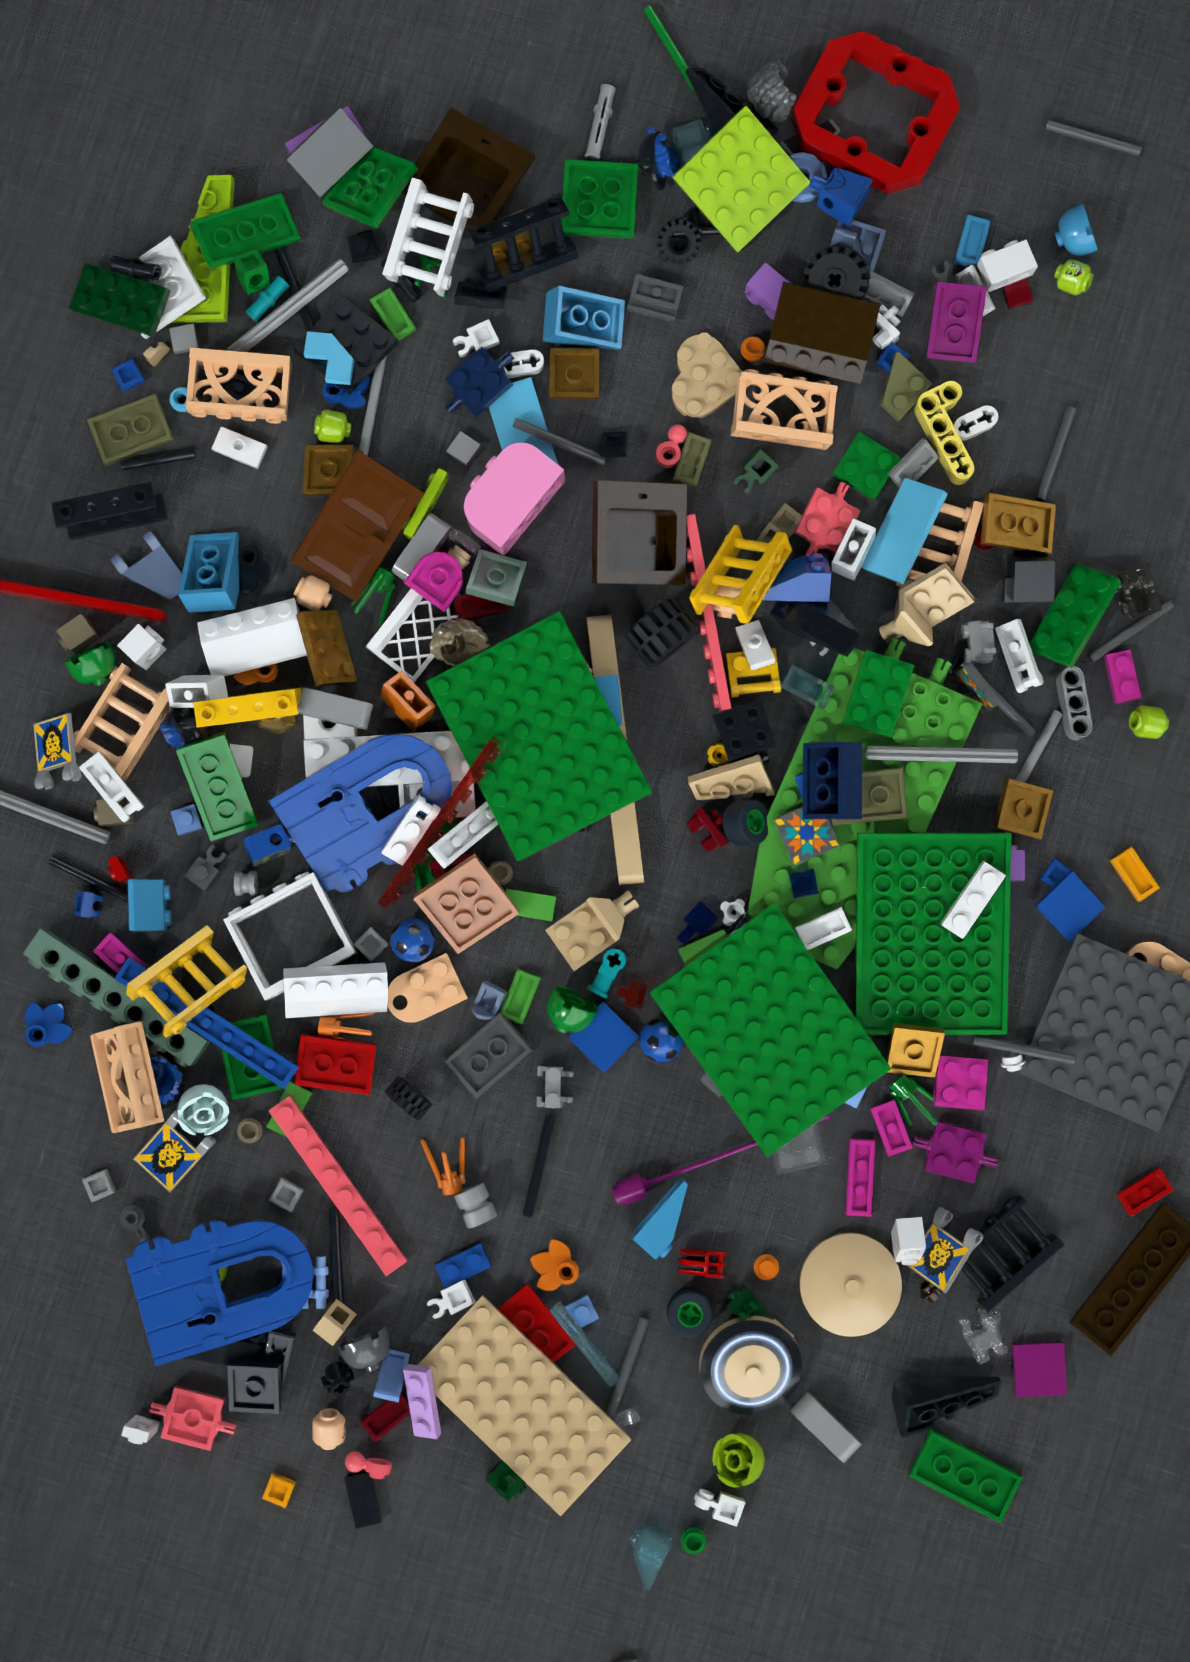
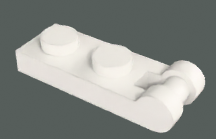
(1018, 655)
(110, 786)
(410, 830)

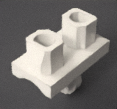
(887, 332)

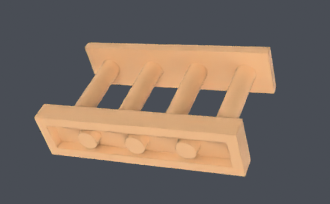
(964, 539)
(148, 723)

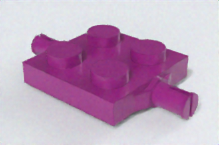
(955, 1152)

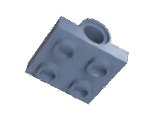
(862, 238)

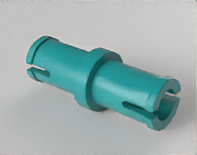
(267, 298)

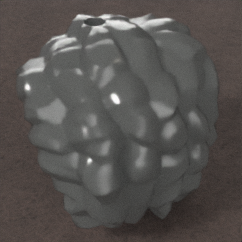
(769, 94)

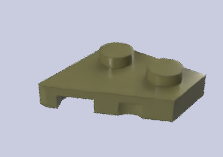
(903, 387)

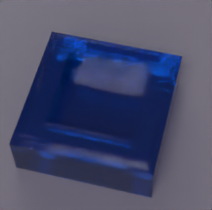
(803, 883)

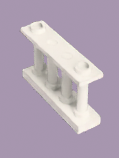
(411, 219)

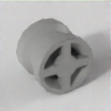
(245, 883)

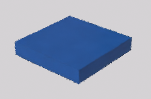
(1069, 906)
(604, 1038)

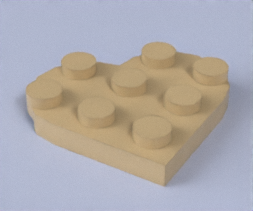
(705, 376)

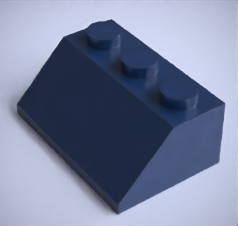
(832, 780)

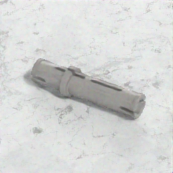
(606, 96)

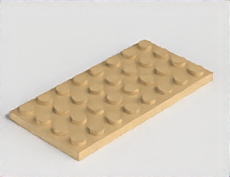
(523, 1405)

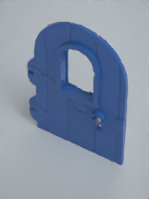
(343, 834)
(184, 1284)

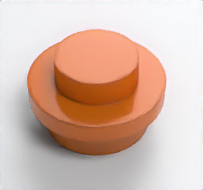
(753, 349)
(766, 1267)

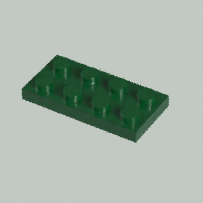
(119, 300)

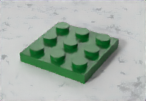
(370, 187)
(600, 198)

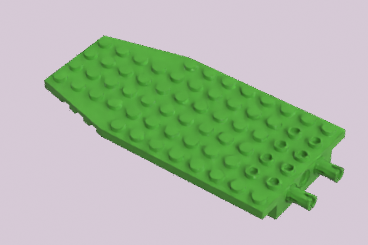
(927, 718)

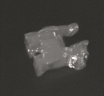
(982, 1339)

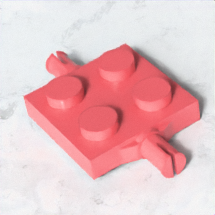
(826, 520)
(192, 1418)

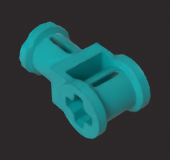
(607, 973)

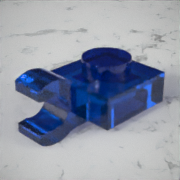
(698, 921)

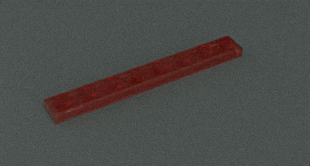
(447, 815)

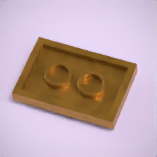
(1018, 524)
(326, 648)

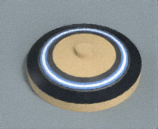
(750, 1365)

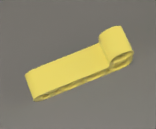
(949, 436)

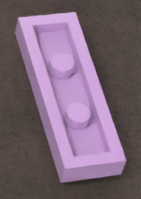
(422, 1401)

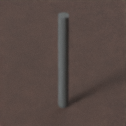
(1093, 137)
(559, 441)
(1055, 453)
(1128, 632)
(1011, 712)
(1025, 1049)
(627, 1366)

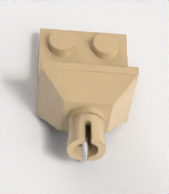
(925, 605)
(590, 928)

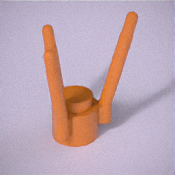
(332, 1028)
(450, 1181)

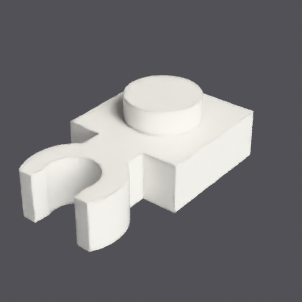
(479, 335)
(454, 1299)

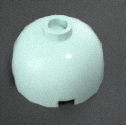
(202, 1110)

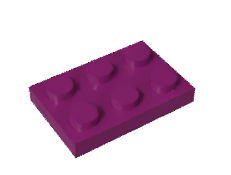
(956, 321)

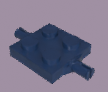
(479, 381)

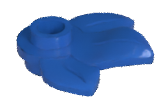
(350, 401)
(49, 1022)

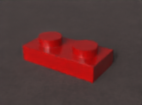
(1144, 1191)

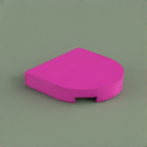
(436, 578)

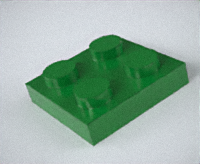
(866, 466)

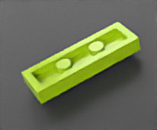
(435, 485)

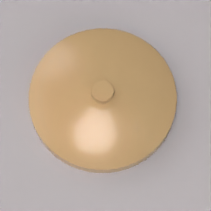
(850, 1284)

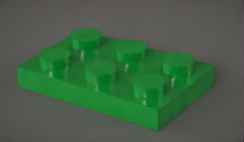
(878, 694)
(242, 1078)

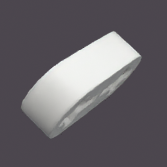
(525, 369)
(977, 428)

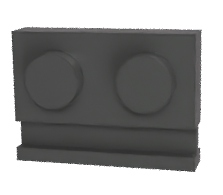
(655, 298)

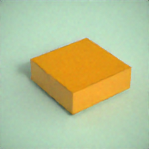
(279, 1490)

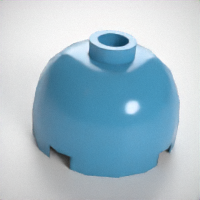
(1076, 232)

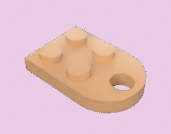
(1162, 958)
(427, 990)

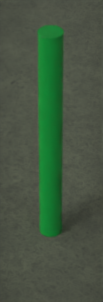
(668, 42)

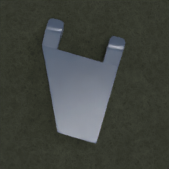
(153, 571)

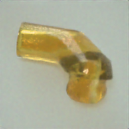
(277, 725)

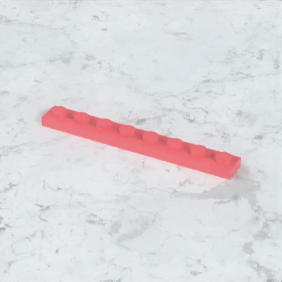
(707, 624)
(338, 1185)

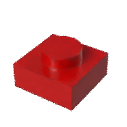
(119, 869)

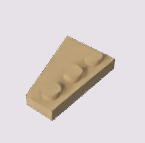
(739, 777)

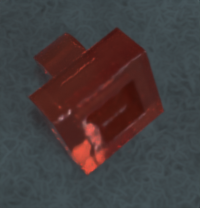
(634, 994)

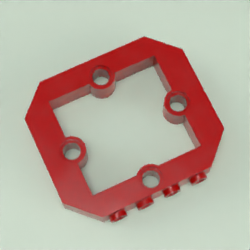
(880, 57)

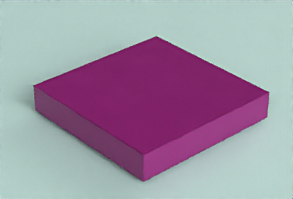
(1039, 1369)

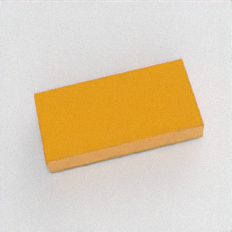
(1134, 874)

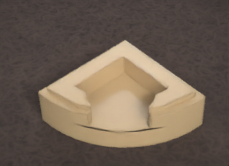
(155, 355)

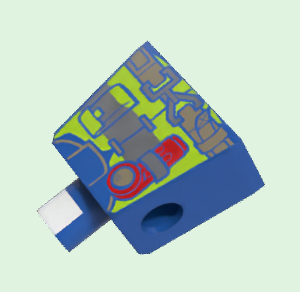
(260, 848)

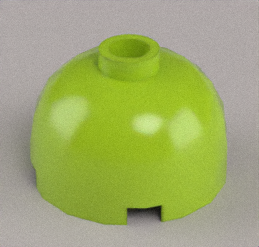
(738, 1459)

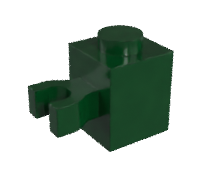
(758, 466)
(744, 1303)
(505, 1481)

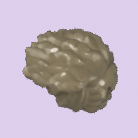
(458, 641)

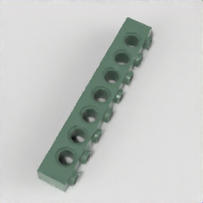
(47, 942)

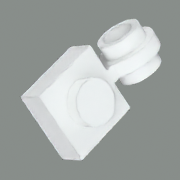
(726, 1508)

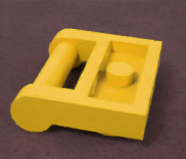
(739, 668)

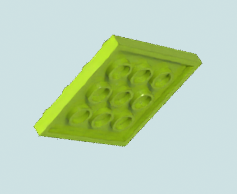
(741, 179)

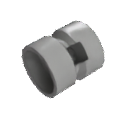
(475, 1205)

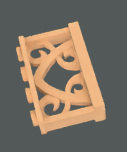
(249, 362)
(757, 430)
(127, 1077)

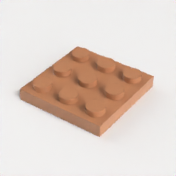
(466, 903)

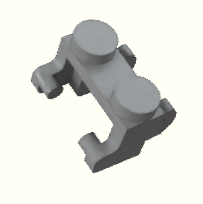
(980, 641)
(553, 1086)

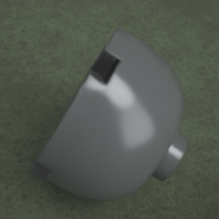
(366, 1348)

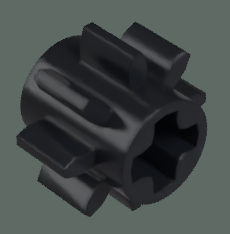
(337, 1378)

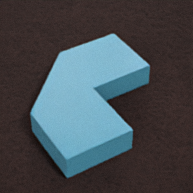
(327, 347)

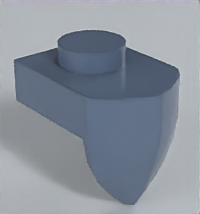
(488, 1001)

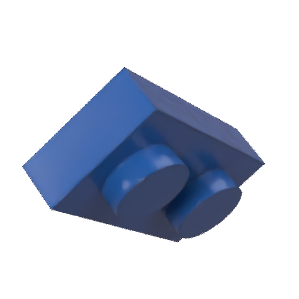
(463, 1265)

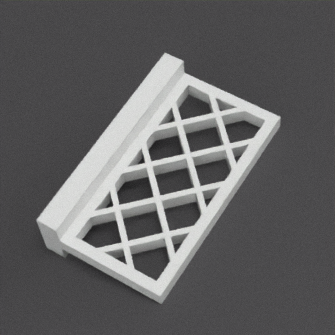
(392, 626)

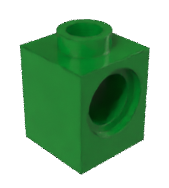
(252, 271)

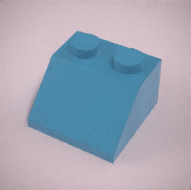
(148, 905)

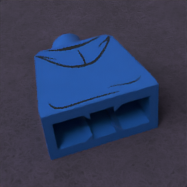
(841, 194)

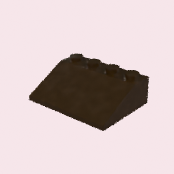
(822, 332)

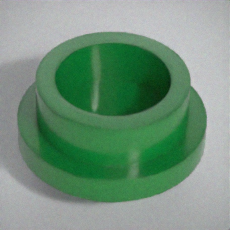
(693, 1540)

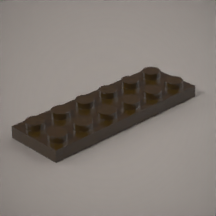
(1134, 1280)

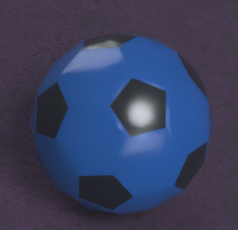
(412, 940)
(660, 1040)

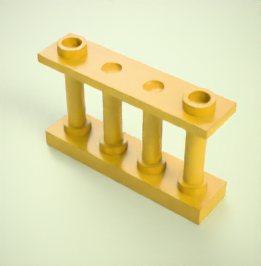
(754, 587)
(247, 707)
(182, 957)

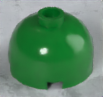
(92, 664)
(570, 1011)

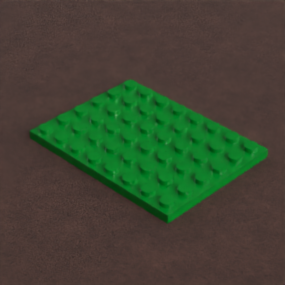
(559, 740)
(910, 963)
(770, 1030)

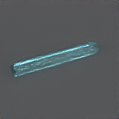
(584, 1344)

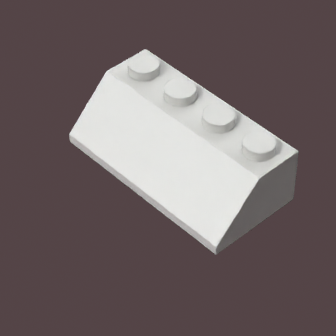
(252, 638)
(335, 990)

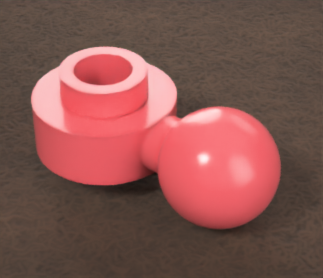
(677, 435)
(376, 1467)

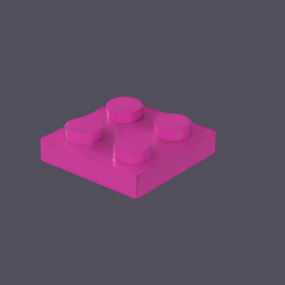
(960, 1083)

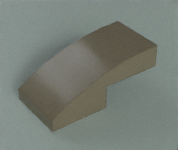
(784, 521)

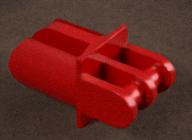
(699, 1262)

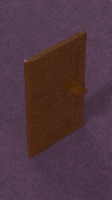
(357, 526)

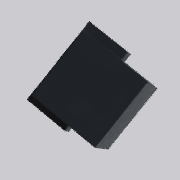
(1029, 579)

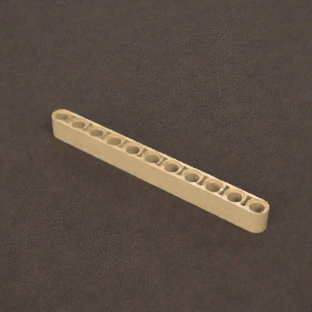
(624, 820)

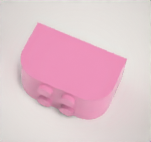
(511, 494)

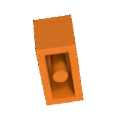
(407, 701)

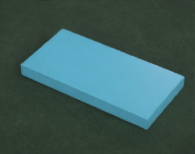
(520, 403)
(904, 530)

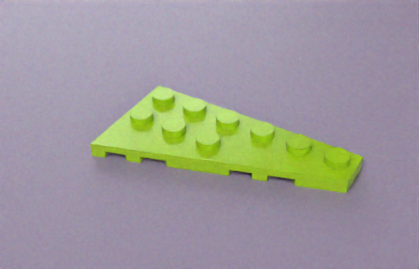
(215, 197)

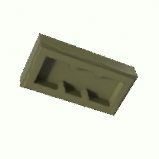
(692, 459)

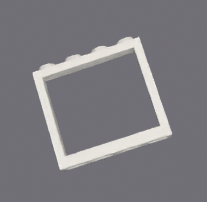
(259, 904)

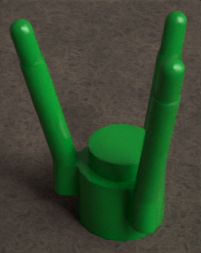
(379, 582)
(903, 1088)

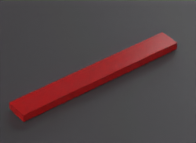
(83, 601)

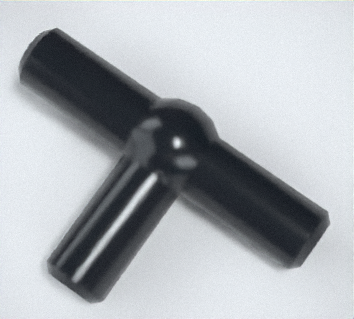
(695, 219)

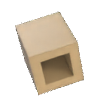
(334, 1322)

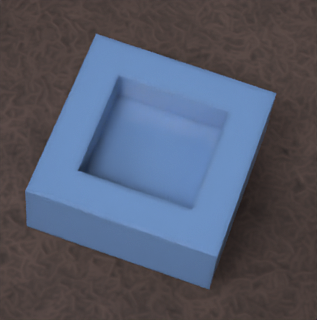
(186, 819)
(582, 1310)

